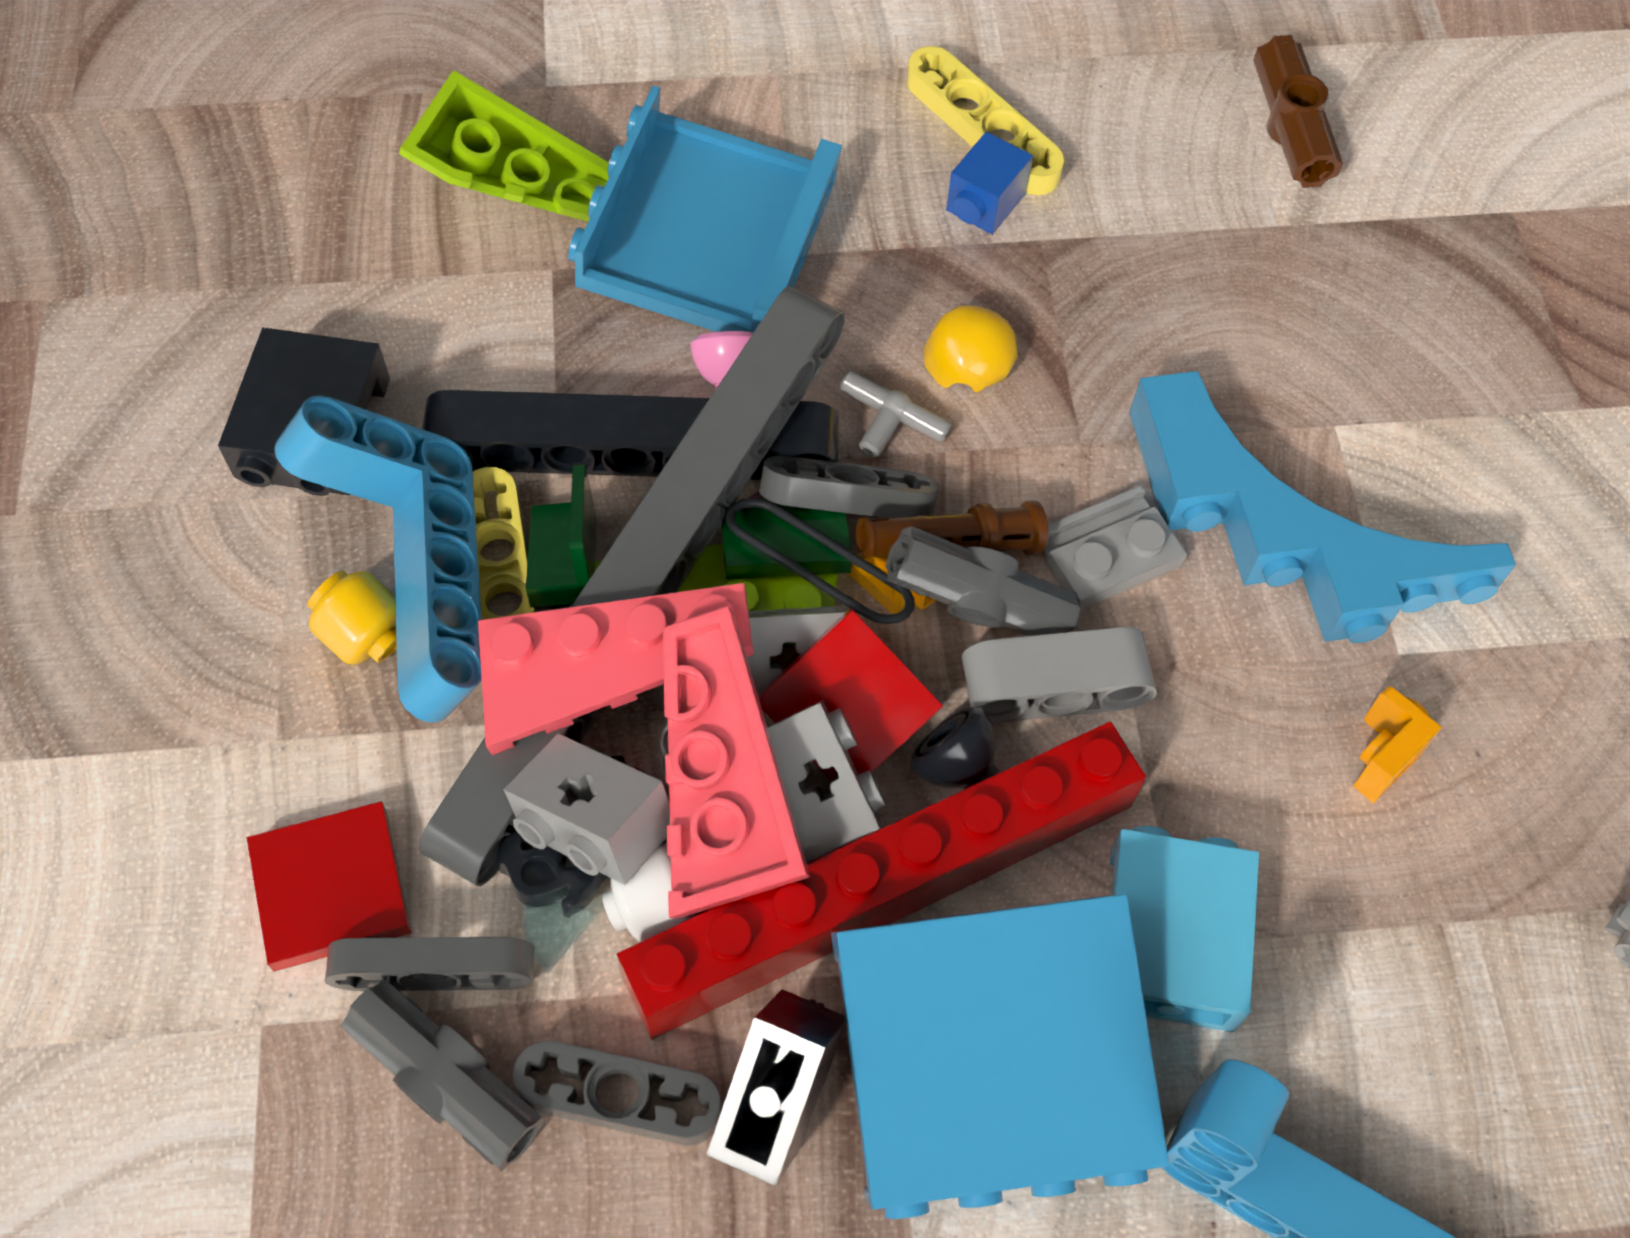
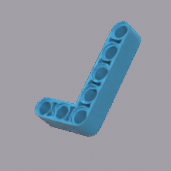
(434, 537)
(1235, 1160)

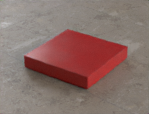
(862, 677)
(327, 884)

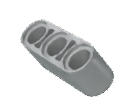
(1059, 674)

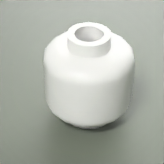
(643, 901)

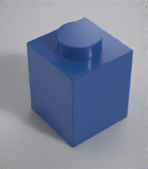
(989, 182)

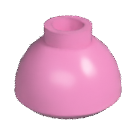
(716, 353)

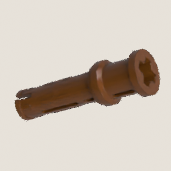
(982, 526)

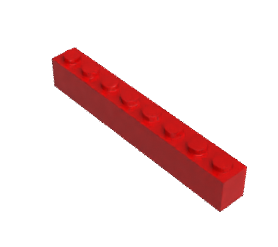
(880, 879)

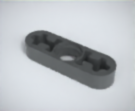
(847, 487)
(430, 963)
(561, 1097)

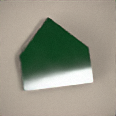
(745, 561)

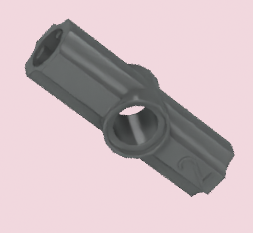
(980, 585)
(442, 1074)

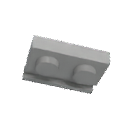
(1111, 548)

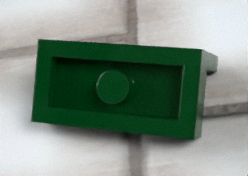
(562, 546)

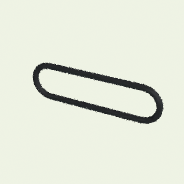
(809, 576)

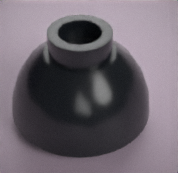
(957, 751)

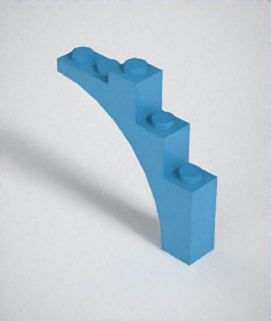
(1277, 535)

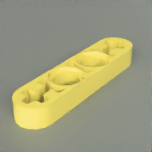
(990, 115)
(510, 573)

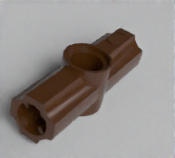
(1297, 111)

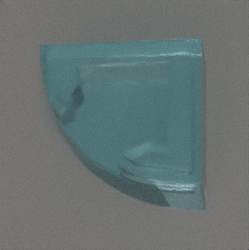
(552, 932)

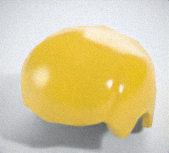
(970, 348)

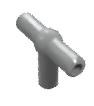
(893, 408)

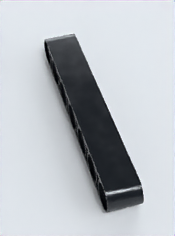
(603, 431)

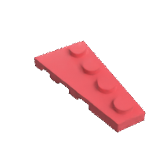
(578, 659)
(726, 793)

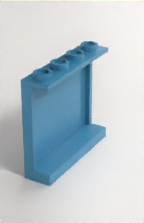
(701, 221)
(1000, 1054)

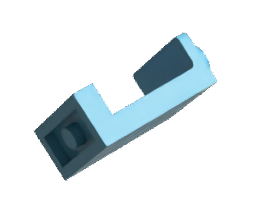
(1190, 924)

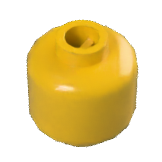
(354, 617)

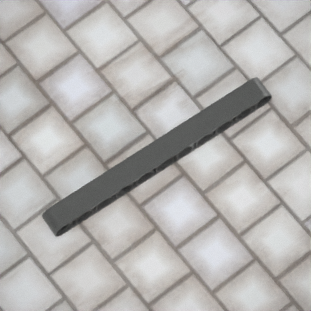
(657, 545)

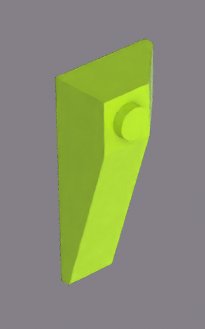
(503, 152)

